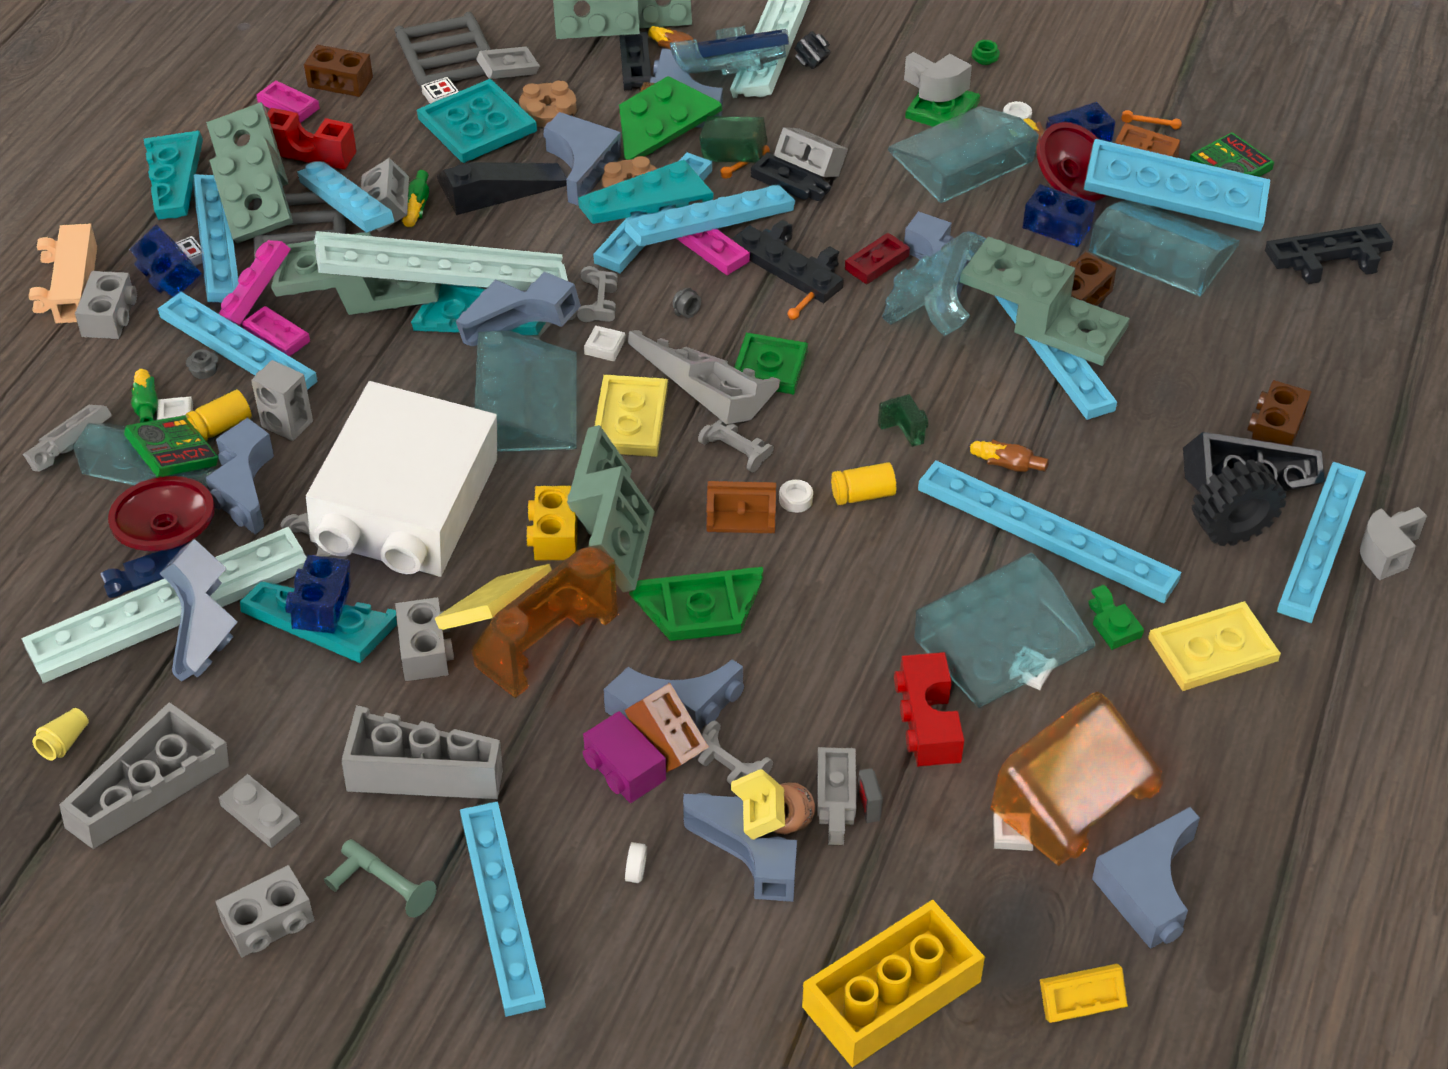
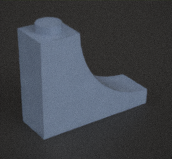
(584, 148)
(1140, 879)

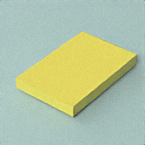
(632, 413)
(491, 598)
(1214, 646)

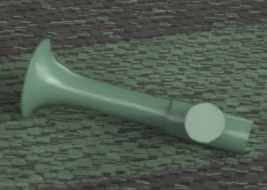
(417, 896)

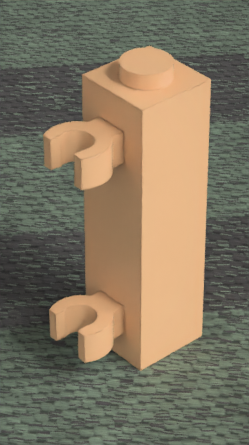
(73, 261)

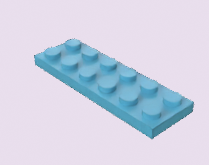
(1177, 185)

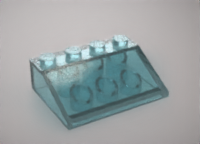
(967, 151)
(1161, 245)
(529, 389)
(1003, 629)

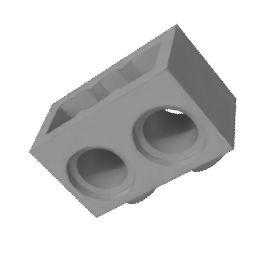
(810, 152)
(388, 186)
(105, 304)
(282, 400)
(421, 641)
(262, 904)

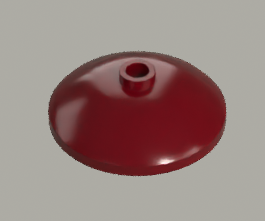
(1065, 158)
(161, 513)

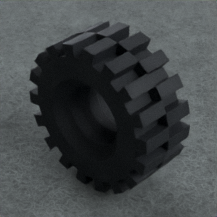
(1238, 503)

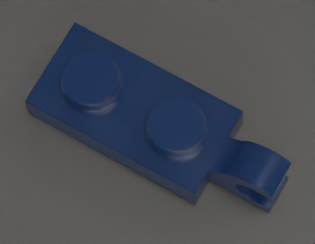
(137, 572)

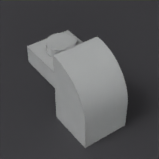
(938, 80)
(1388, 541)

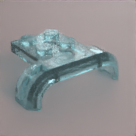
(690, 60)
(934, 284)

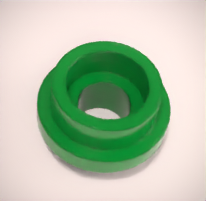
(985, 52)

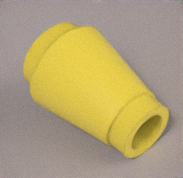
(58, 736)

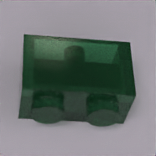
(733, 139)

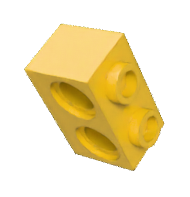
(553, 524)

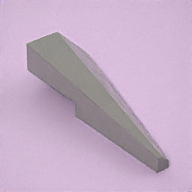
(710, 380)

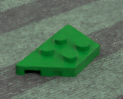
(662, 115)
(700, 602)

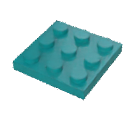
(476, 120)

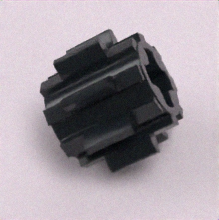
(812, 50)

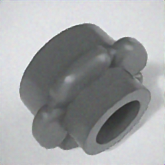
(686, 302)
(202, 364)

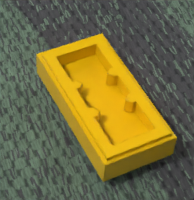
(1083, 993)

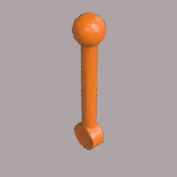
(1127, 116)
(726, 172)
(793, 313)

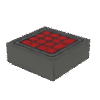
(870, 795)

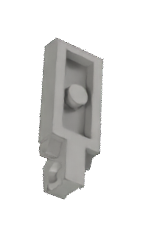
(64, 436)
(836, 790)

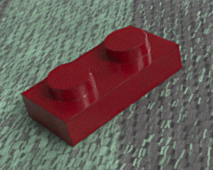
(877, 258)

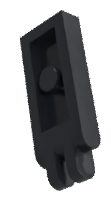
(790, 177)

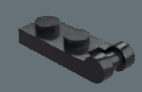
(635, 60)

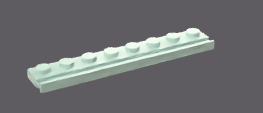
(776, 16)
(431, 261)
(156, 608)

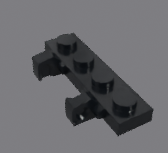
(1309, 250)
(807, 274)

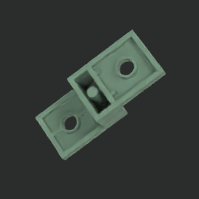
(618, 17)
(249, 173)
(356, 292)
(1044, 300)
(611, 506)

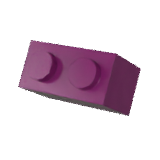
(624, 757)

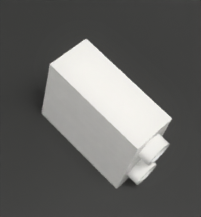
(402, 479)

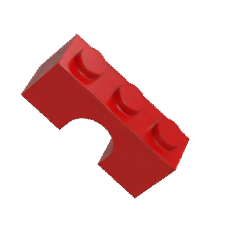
(330, 144)
(933, 734)

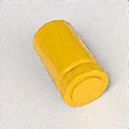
(220, 414)
(863, 483)

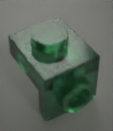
(905, 414)

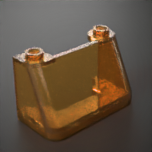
(574, 589)
(1073, 778)

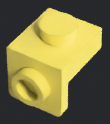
(761, 803)

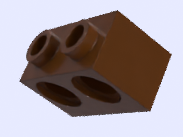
(338, 70)
(1092, 279)
(1280, 414)

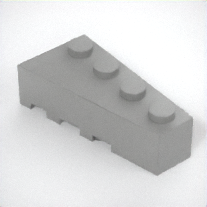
(419, 759)
(144, 775)

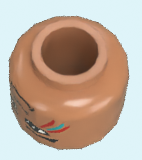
(798, 808)

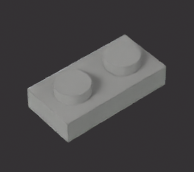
(507, 62)
(259, 810)

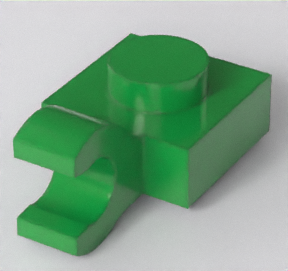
(1114, 623)

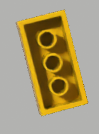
(892, 982)

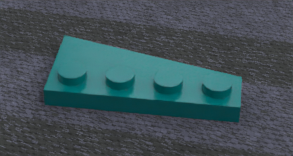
(172, 168)
(646, 193)
(452, 302)
(356, 631)

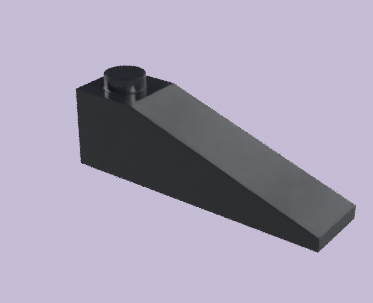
(492, 183)
(1290, 465)

